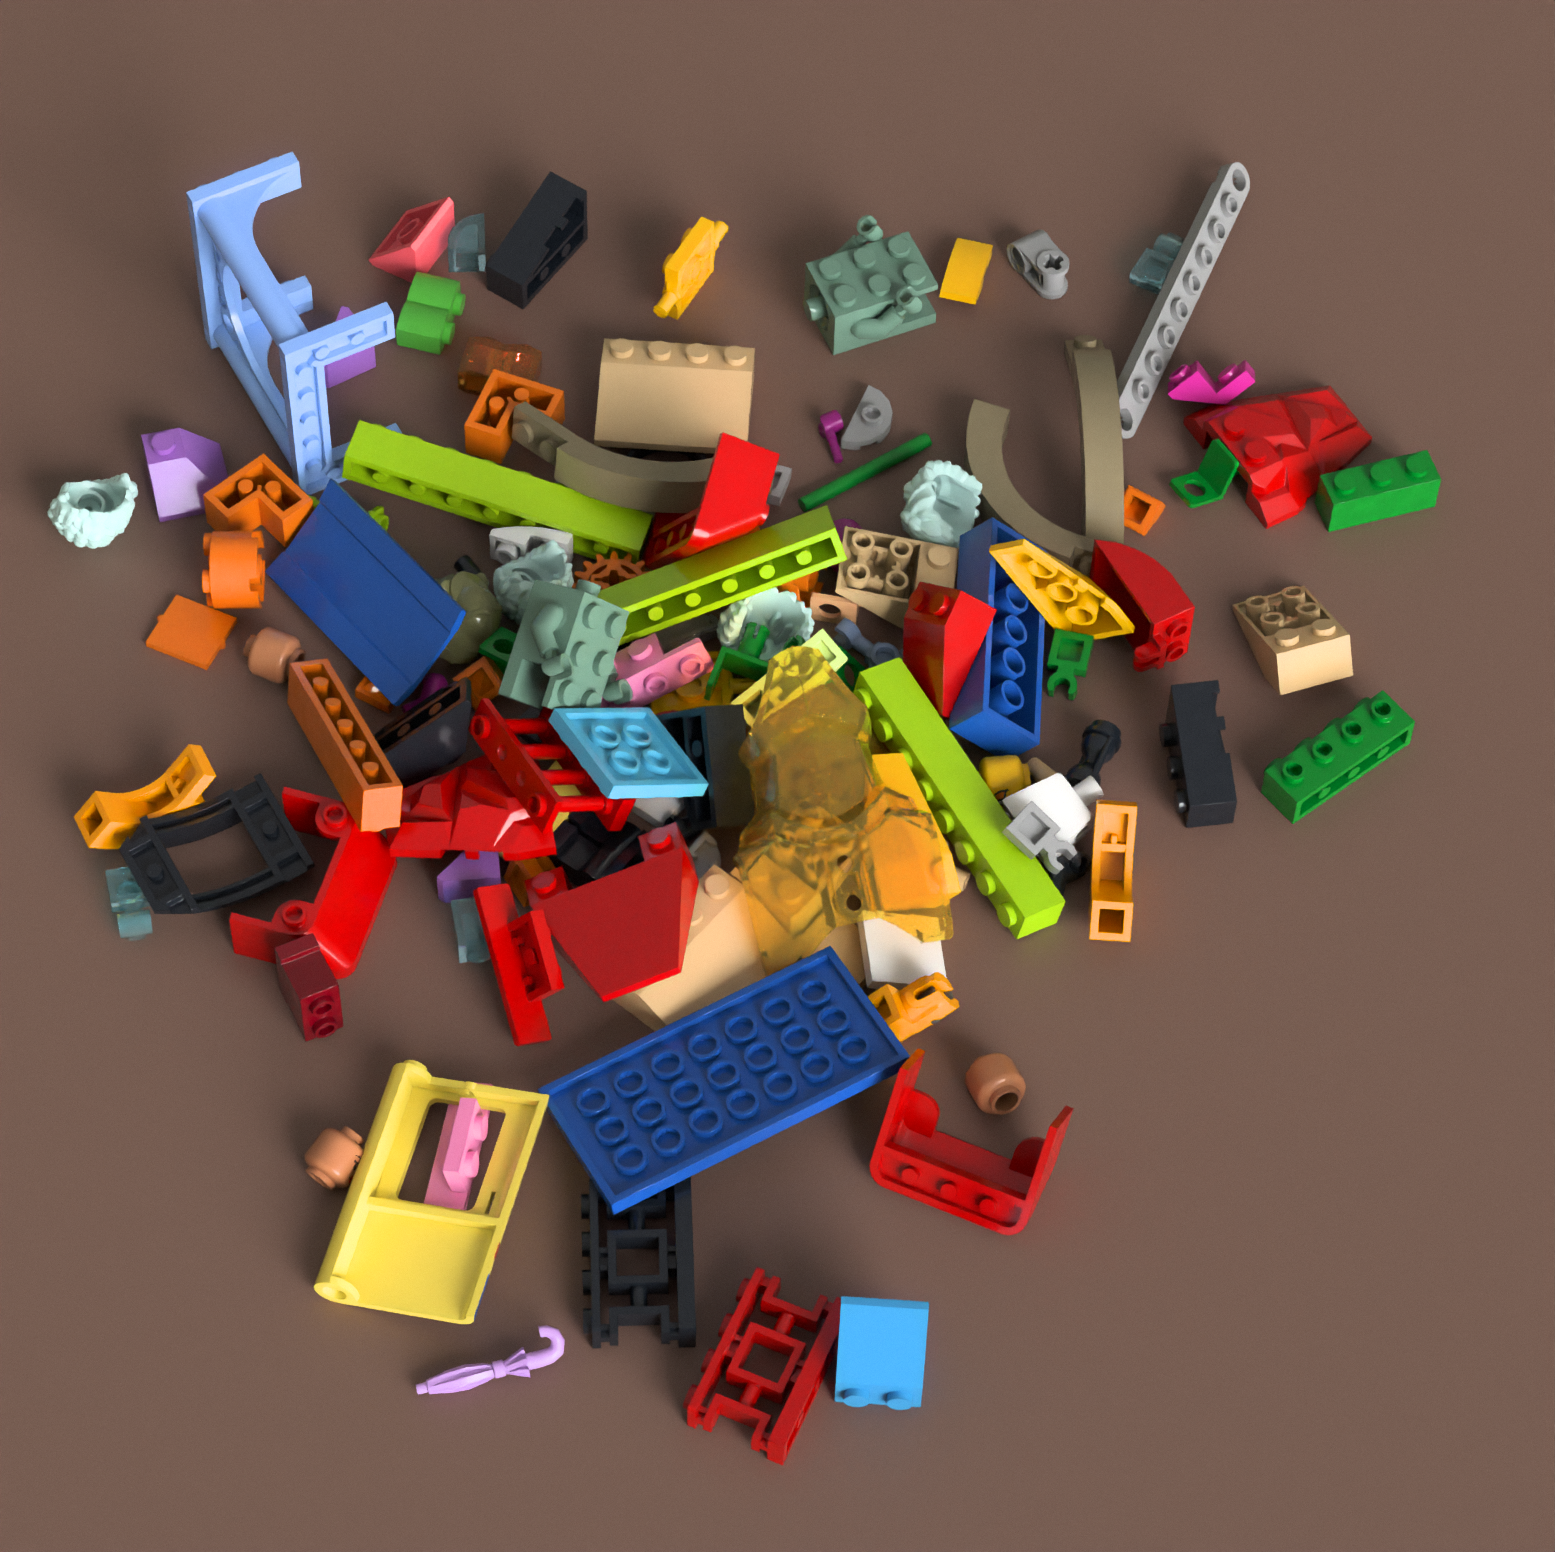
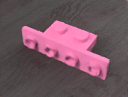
(656, 673)
(458, 1154)

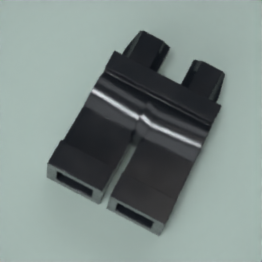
(591, 851)

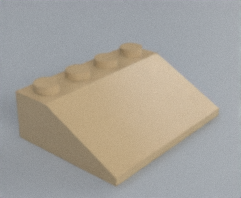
(673, 395)
(717, 958)

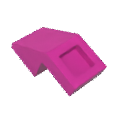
(1196, 385)

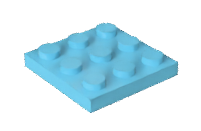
(628, 752)

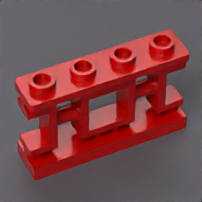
(799, 1376)

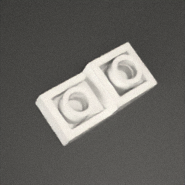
(516, 541)

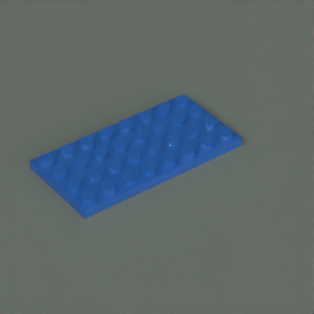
(723, 1079)

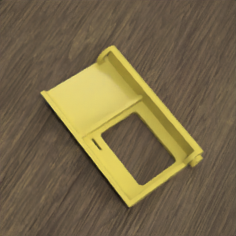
(420, 1254)

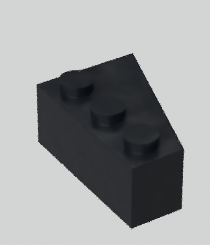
(539, 241)
(712, 743)
(1198, 755)

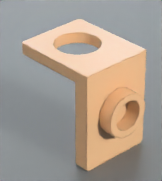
(847, 608)

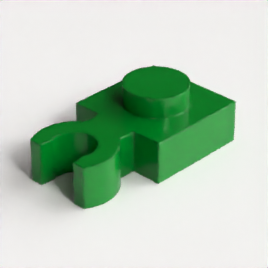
(1068, 657)

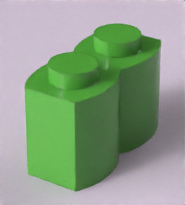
(430, 313)

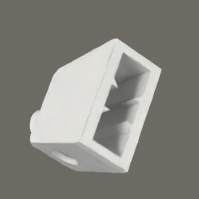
(1061, 803)

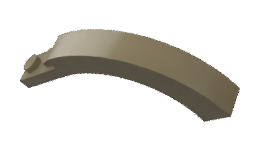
(1100, 437)
(608, 475)
(999, 498)

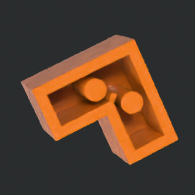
(491, 419)
(258, 497)

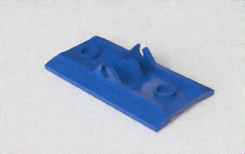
(367, 594)

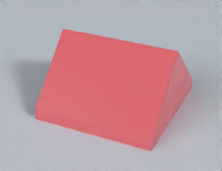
(416, 240)

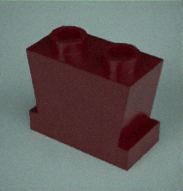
(309, 987)

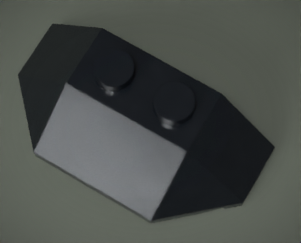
(428, 733)

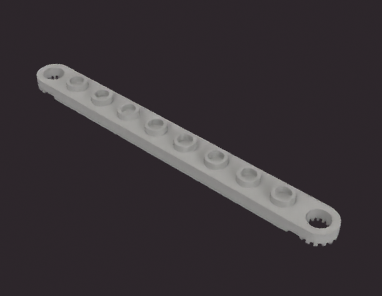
(1180, 294)

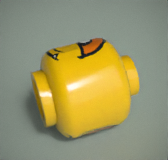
(1004, 775)

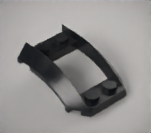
(262, 818)

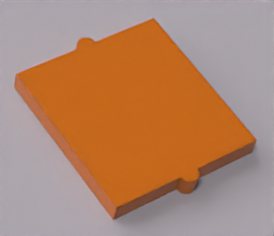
(191, 632)

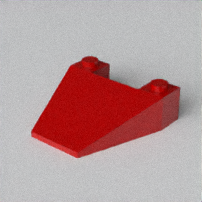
(626, 924)

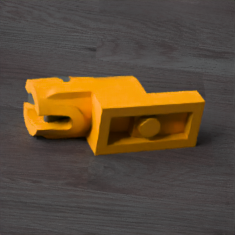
(915, 1005)

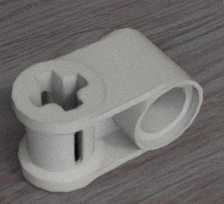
(1040, 263)

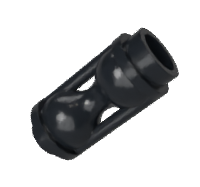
(1098, 747)

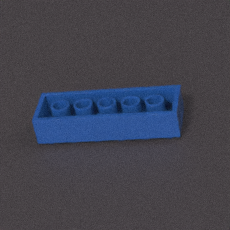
(1004, 686)

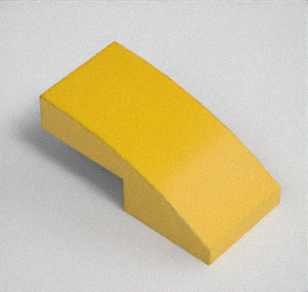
(966, 271)

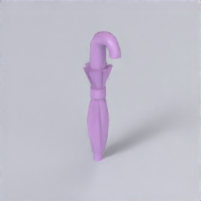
(472, 1375)

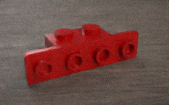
(521, 961)

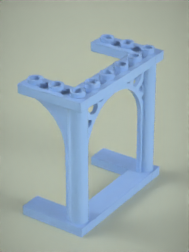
(244, 329)

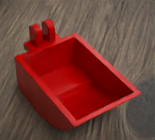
(1149, 600)

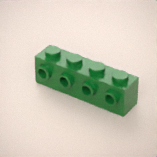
(1337, 756)

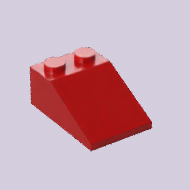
(942, 640)

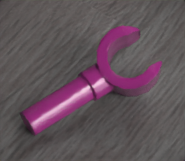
(829, 425)

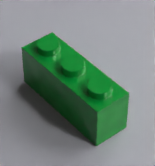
(1377, 490)

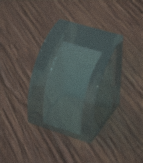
(467, 245)

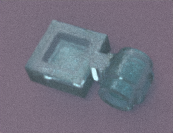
(1155, 264)
(127, 897)

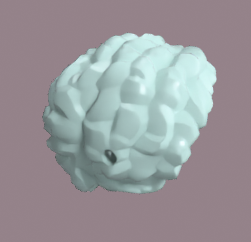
(940, 503)
(94, 510)
(515, 579)
(774, 610)

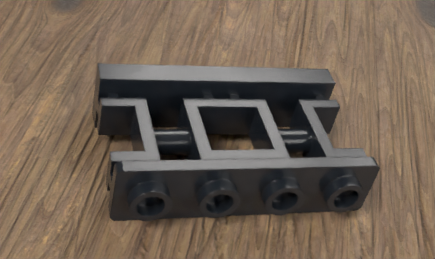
(673, 1262)

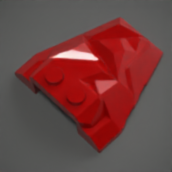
(1283, 444)
(469, 813)

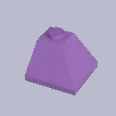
(181, 471)

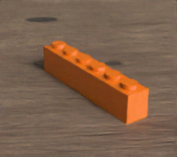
(345, 745)

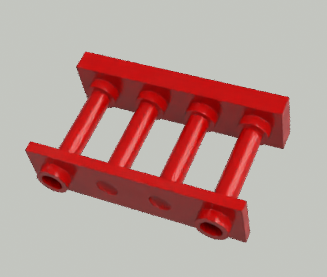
(535, 786)

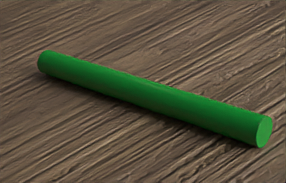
(864, 472)

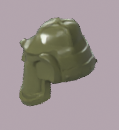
(481, 616)

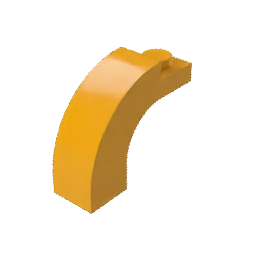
(111, 817)
(1111, 871)

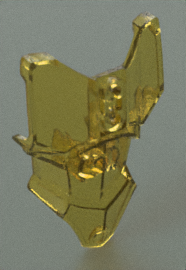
(823, 801)

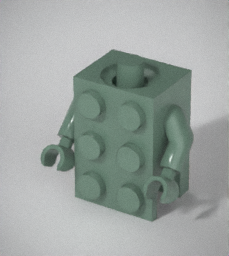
(869, 289)
(566, 649)

